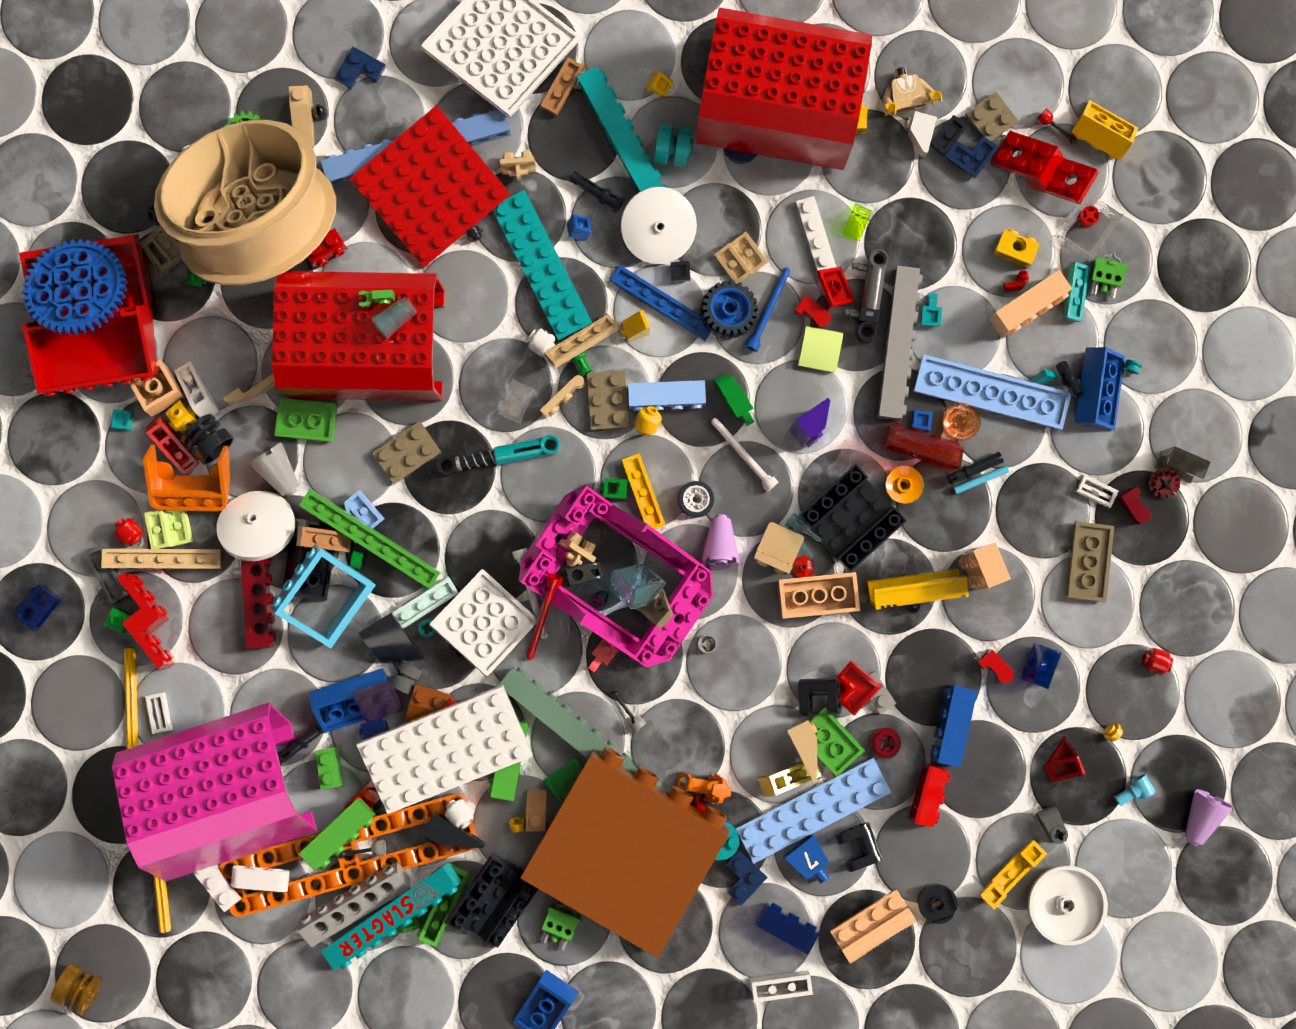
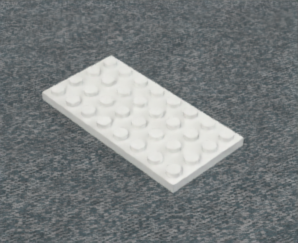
(444, 749)

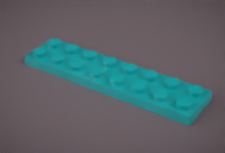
(542, 265)

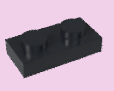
(948, 135)

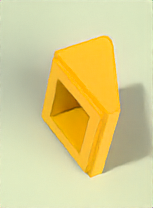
(659, 83)

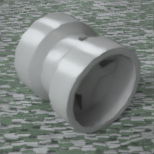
(708, 641)

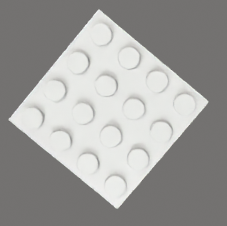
(484, 623)

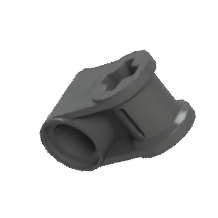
(1051, 822)

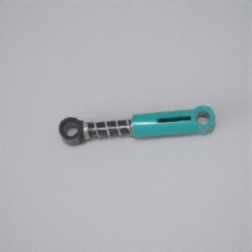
(501, 455)

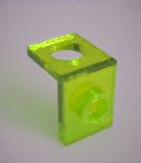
(857, 222)

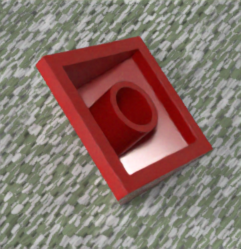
(833, 288)

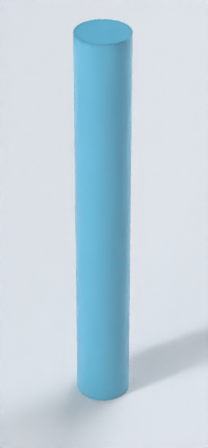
(980, 480)

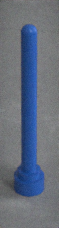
(753, 342)

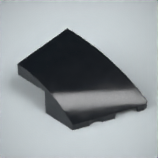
(390, 641)

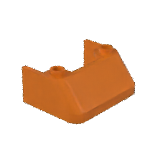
(185, 491)

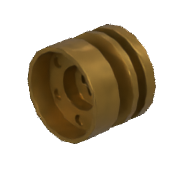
(77, 989)

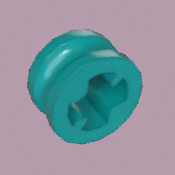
(1132, 366)
(422, 631)

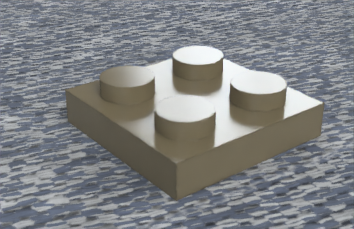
(991, 117)

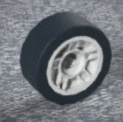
(693, 509)

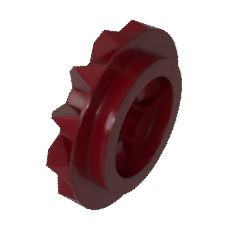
(1165, 474)
(894, 741)

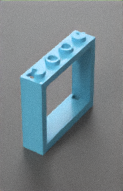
(344, 615)

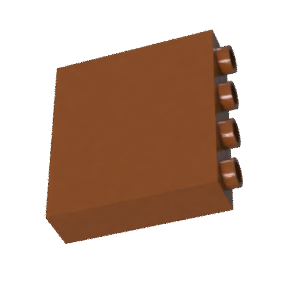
(627, 851)

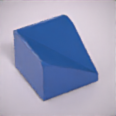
(579, 227)

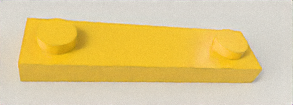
(643, 491)

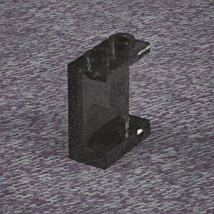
(1183, 463)

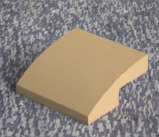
(741, 258)

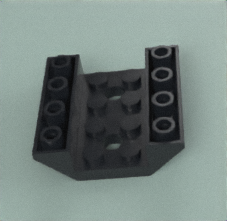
(860, 530)
(496, 901)

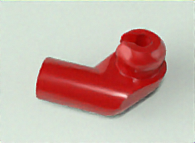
(1019, 282)

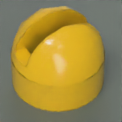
(517, 824)

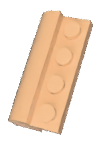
(873, 926)

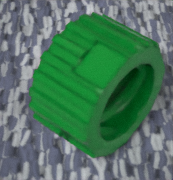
(356, 560)

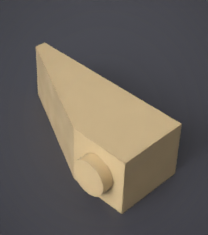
(301, 110)
(805, 742)

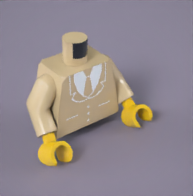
(908, 93)

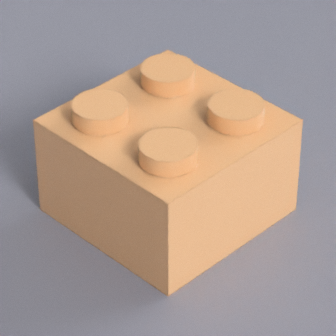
(158, 392)

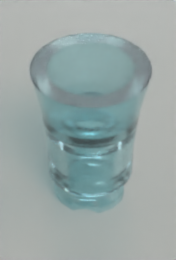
(393, 317)

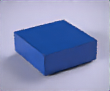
(921, 420)

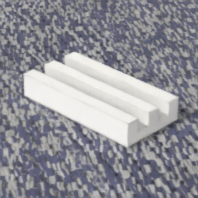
(1081, 485)
(154, 730)

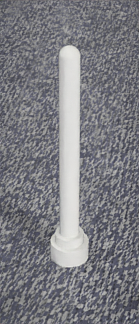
(767, 481)
(532, 595)

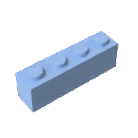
(667, 394)

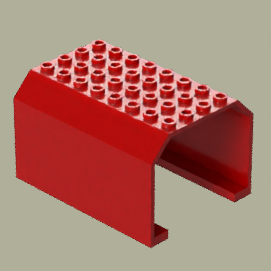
(783, 88)
(334, 351)

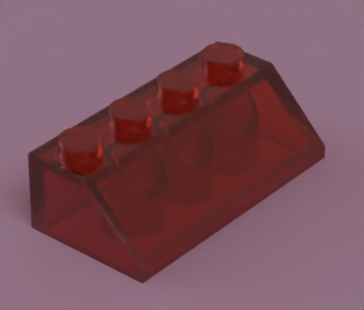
(923, 447)

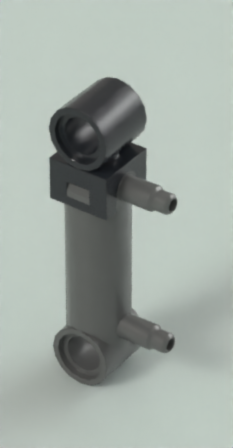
(869, 311)

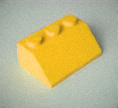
(1104, 130)

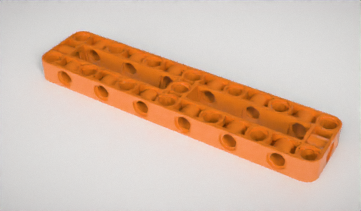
(341, 877)

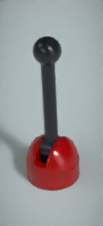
(1046, 118)

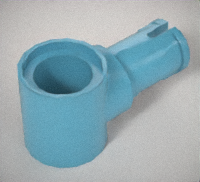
(1139, 788)

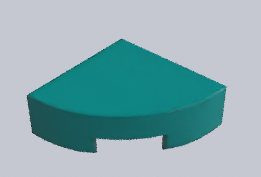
(1044, 377)

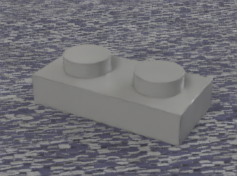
(882, 699)

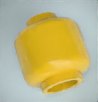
(647, 421)

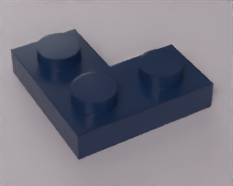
(356, 64)
(971, 161)
(750, 877)

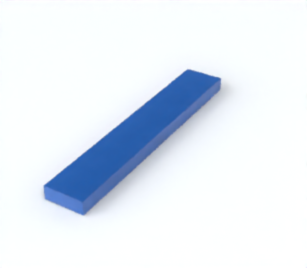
(660, 302)

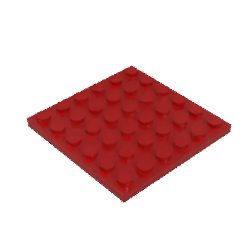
(430, 186)

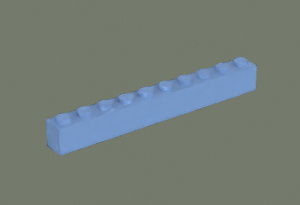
(475, 130)

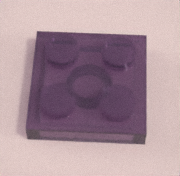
(378, 700)

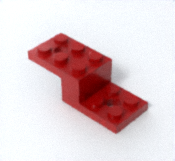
(1044, 167)
(146, 620)

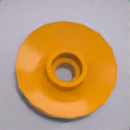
(911, 478)

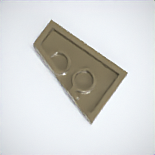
(658, 610)

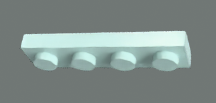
(426, 602)

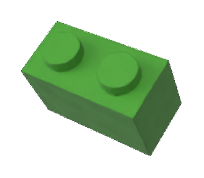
(329, 768)

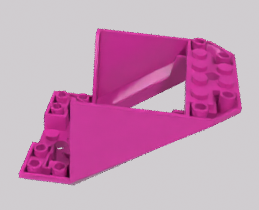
(547, 556)

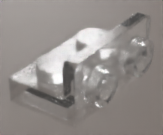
(515, 402)

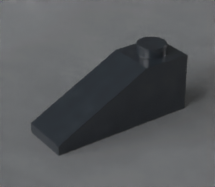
(443, 832)

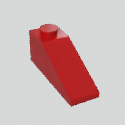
(171, 445)

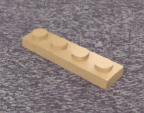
(581, 341)

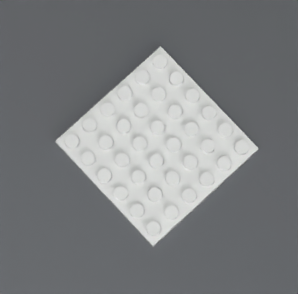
(501, 48)

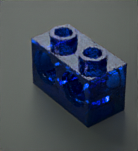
(40, 610)

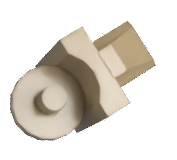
(517, 166)
(584, 552)

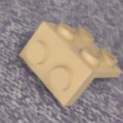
(778, 548)

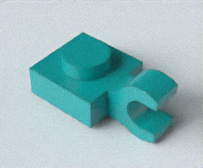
(931, 314)

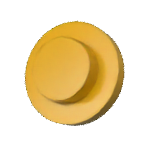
(1113, 732)

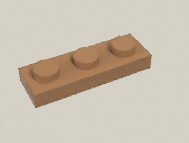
(562, 86)
(323, 538)

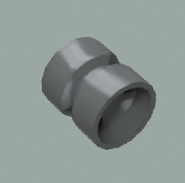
(406, 677)

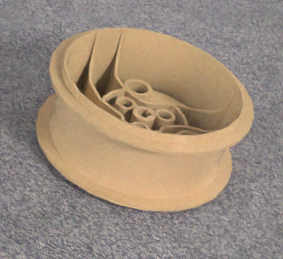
(263, 196)

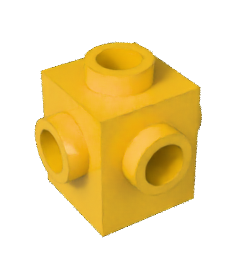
(181, 417)

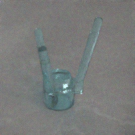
(796, 524)

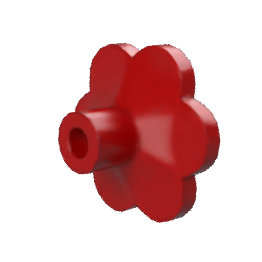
(799, 571)

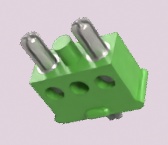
(1112, 270)
(563, 918)

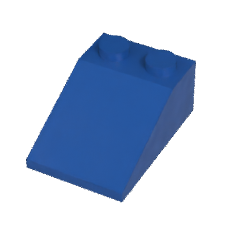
(546, 1003)

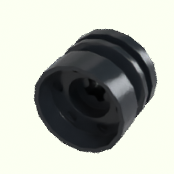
(207, 438)

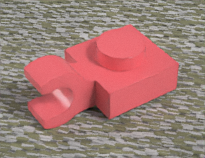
(604, 653)

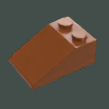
(425, 701)

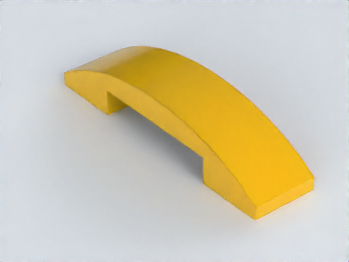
(1011, 873)

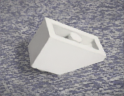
(921, 131)

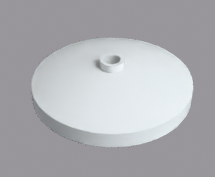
(641, 220)
(255, 525)
(1085, 907)

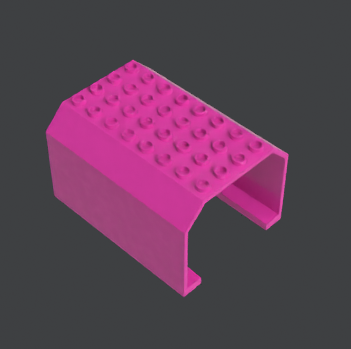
(208, 794)

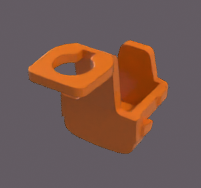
(714, 788)

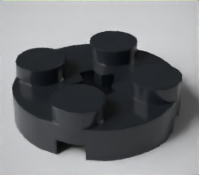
(947, 909)

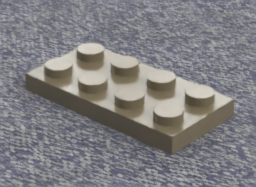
(1090, 561)

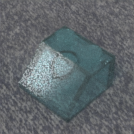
(636, 585)

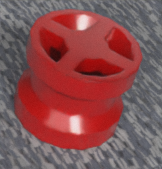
(1091, 213)

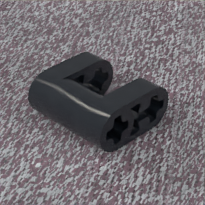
(818, 687)
(867, 843)

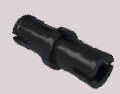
(1069, 379)

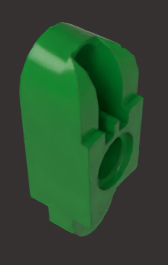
(734, 397)

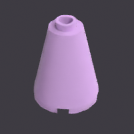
(720, 545)
(1205, 816)

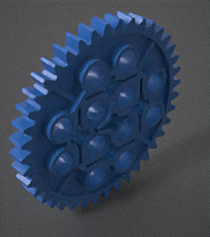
(99, 305)

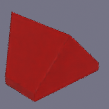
(1064, 762)

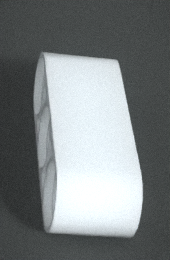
(260, 878)

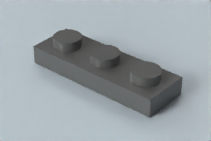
(106, 577)

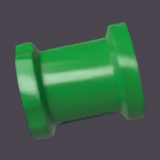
(581, 364)

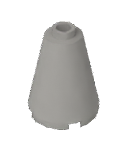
(276, 470)

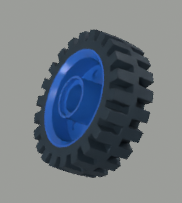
(729, 295)

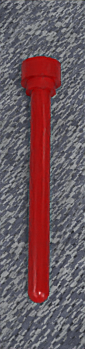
(553, 582)

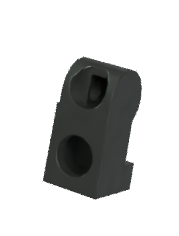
(583, 574)

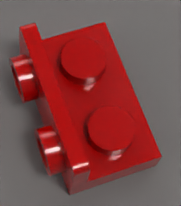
(330, 247)

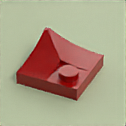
(856, 687)

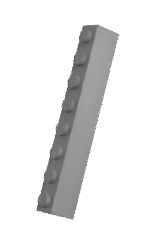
(898, 343)

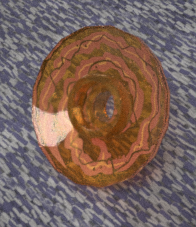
(969, 416)

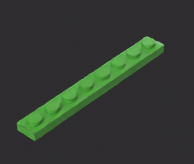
(369, 538)

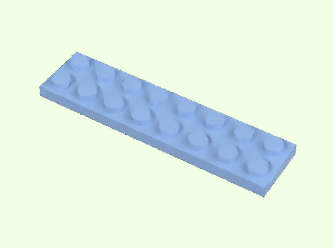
(992, 392)
(813, 810)

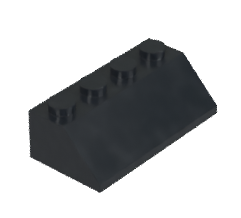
(317, 582)

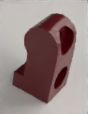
(1133, 506)

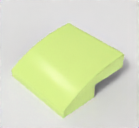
(820, 349)
(168, 528)

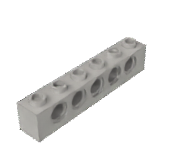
(349, 913)

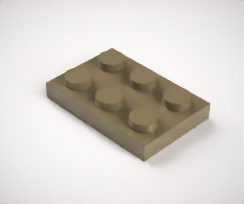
(608, 400)
(407, 452)

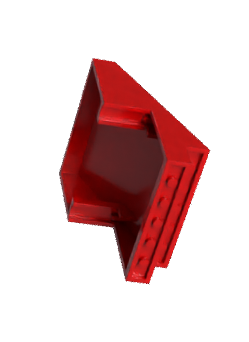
(108, 354)

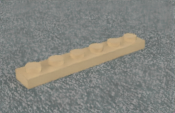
(161, 558)

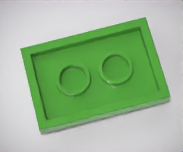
(306, 420)
(834, 744)

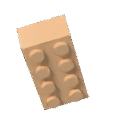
(1034, 301)
(984, 567)
(818, 595)

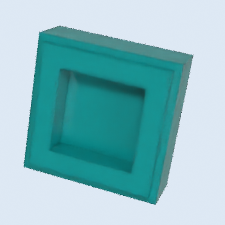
(122, 419)

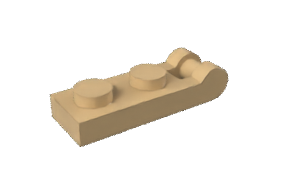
(563, 395)

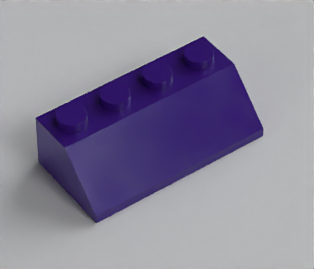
(809, 426)

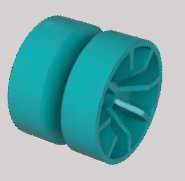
(678, 145)

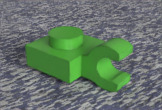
(382, 297)

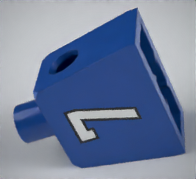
(809, 859)

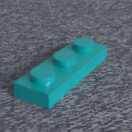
(1075, 301)

